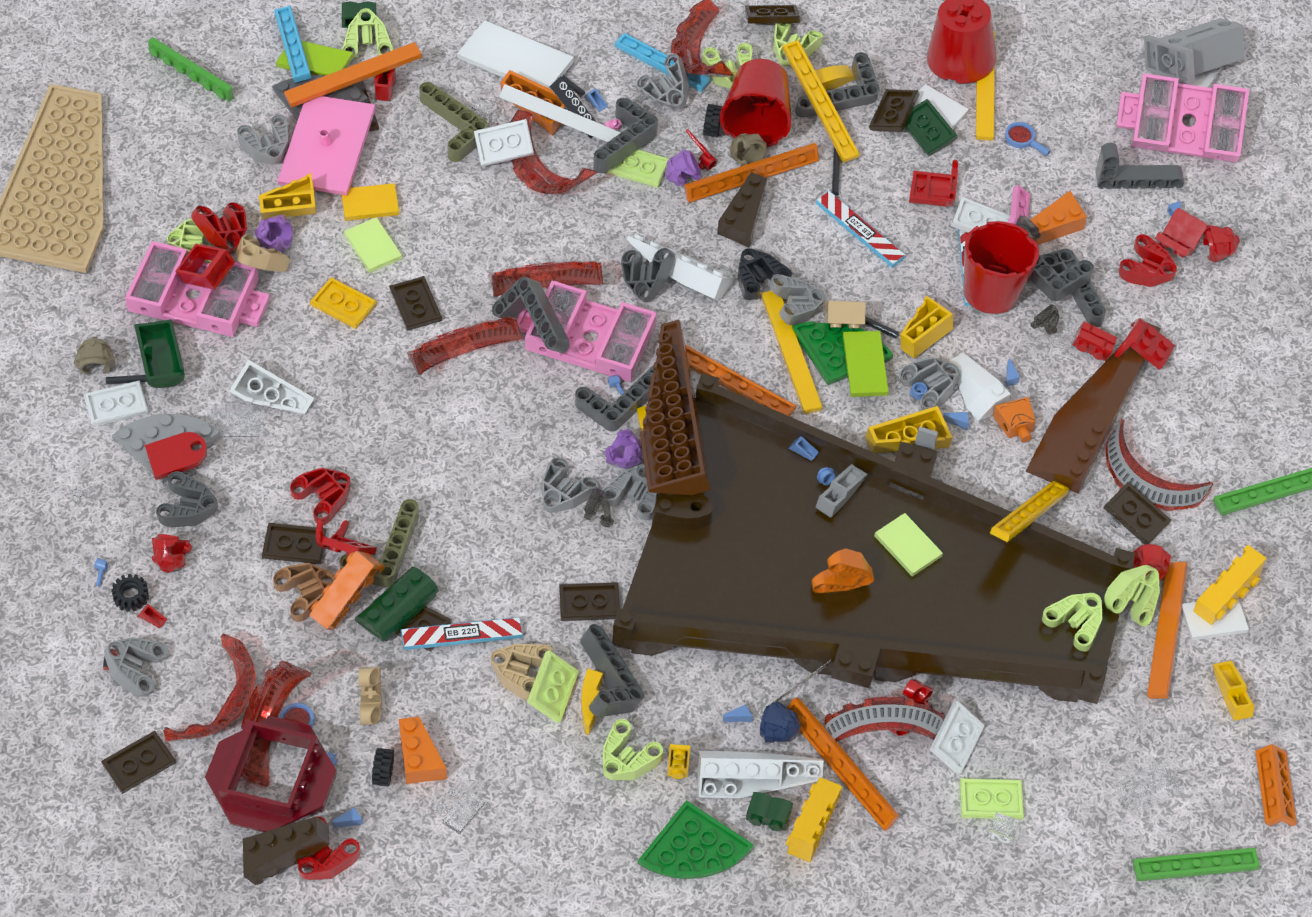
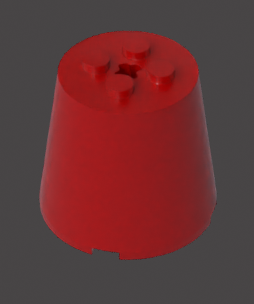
(962, 41)
(758, 102)
(997, 265)

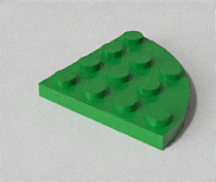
(826, 348)
(694, 846)

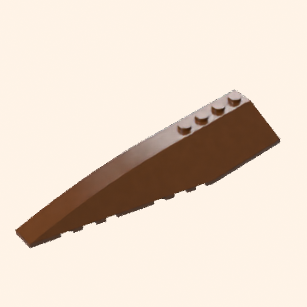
(1085, 422)

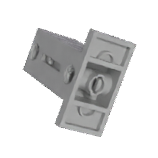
(1195, 50)

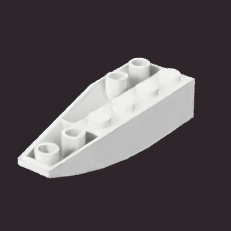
(688, 271)
(742, 773)

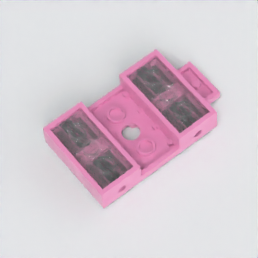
(1163, 102)
(162, 294)
(620, 332)

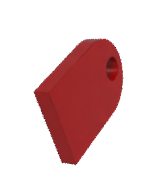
(175, 454)

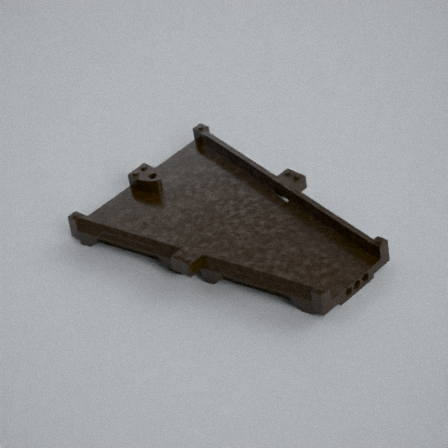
(746, 562)

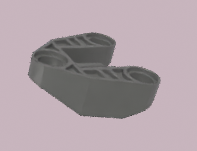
(644, 276)
(192, 502)

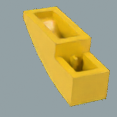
(835, 76)
(590, 688)
(1233, 690)

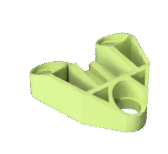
(366, 27)
(810, 41)
(741, 59)
(187, 235)
(1138, 587)
(1066, 607)
(638, 766)

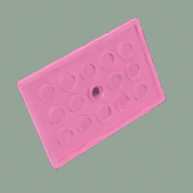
(327, 143)

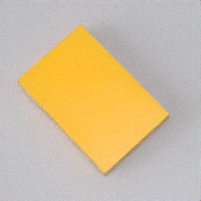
(370, 202)
(343, 303)

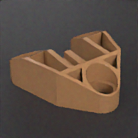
(309, 583)

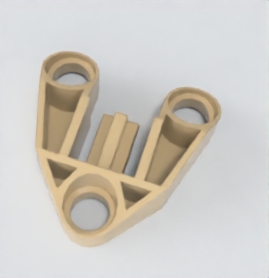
(259, 257)
(515, 668)
(370, 695)

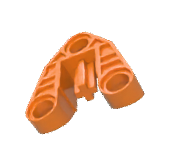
(845, 572)

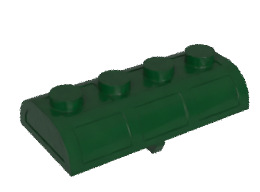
(160, 353)
(398, 604)

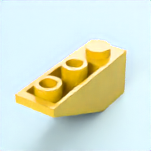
(678, 761)

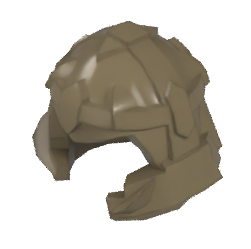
(747, 148)
(94, 351)

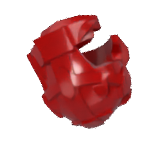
(1221, 242)
(170, 552)
(1153, 556)

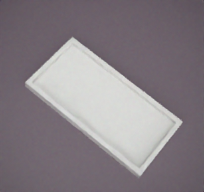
(503, 50)

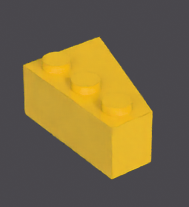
(290, 200)
(926, 327)

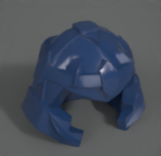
(779, 723)

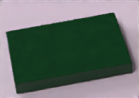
(929, 128)

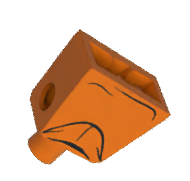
(1016, 418)

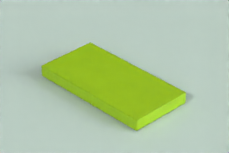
(320, 59)
(865, 363)

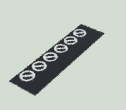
(570, 100)

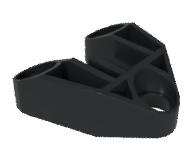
(757, 270)

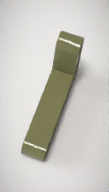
(457, 115)
(393, 550)

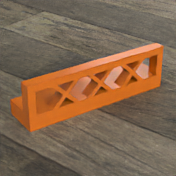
(1273, 785)

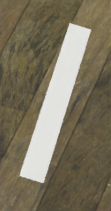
(558, 114)

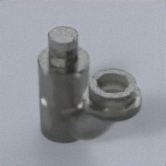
(1025, 223)
(1044, 318)
(592, 506)

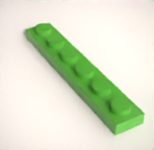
(189, 68)
(1264, 492)
(1196, 864)

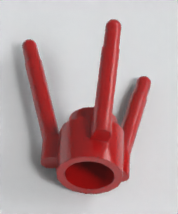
(706, 159)

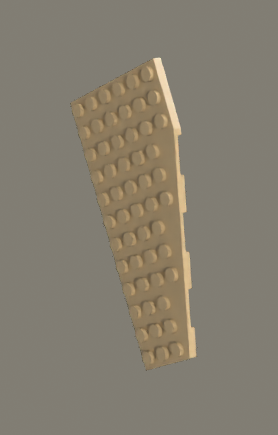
(56, 188)

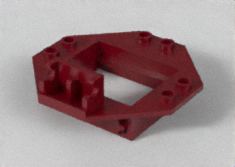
(265, 814)

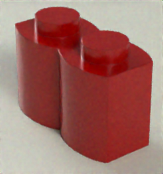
(384, 85)

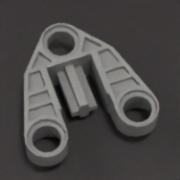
(679, 76)
(271, 152)
(800, 296)
(934, 374)
(621, 484)
(566, 493)
(126, 665)

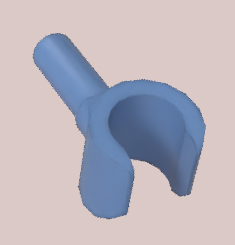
(615, 381)
(101, 565)

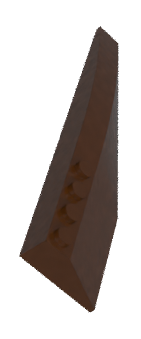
(672, 427)

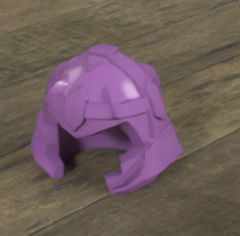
(682, 167)
(275, 233)
(625, 450)

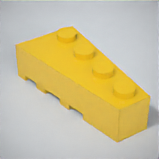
(887, 435)
(1231, 586)
(813, 819)

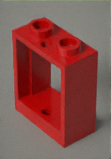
(214, 273)

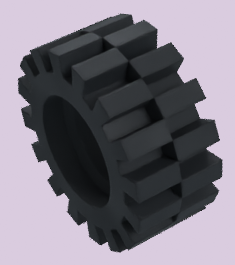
(712, 120)
(131, 602)
(382, 767)

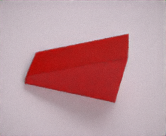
(152, 616)

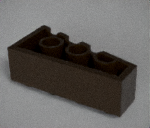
(743, 211)
(282, 847)

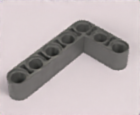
(845, 94)
(640, 130)
(1114, 176)
(1060, 285)
(531, 295)
(1086, 296)
(621, 409)
(623, 691)

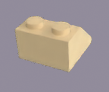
(844, 313)

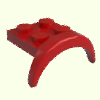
(934, 187)
(1147, 343)
(340, 543)

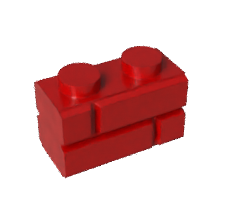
(1094, 341)

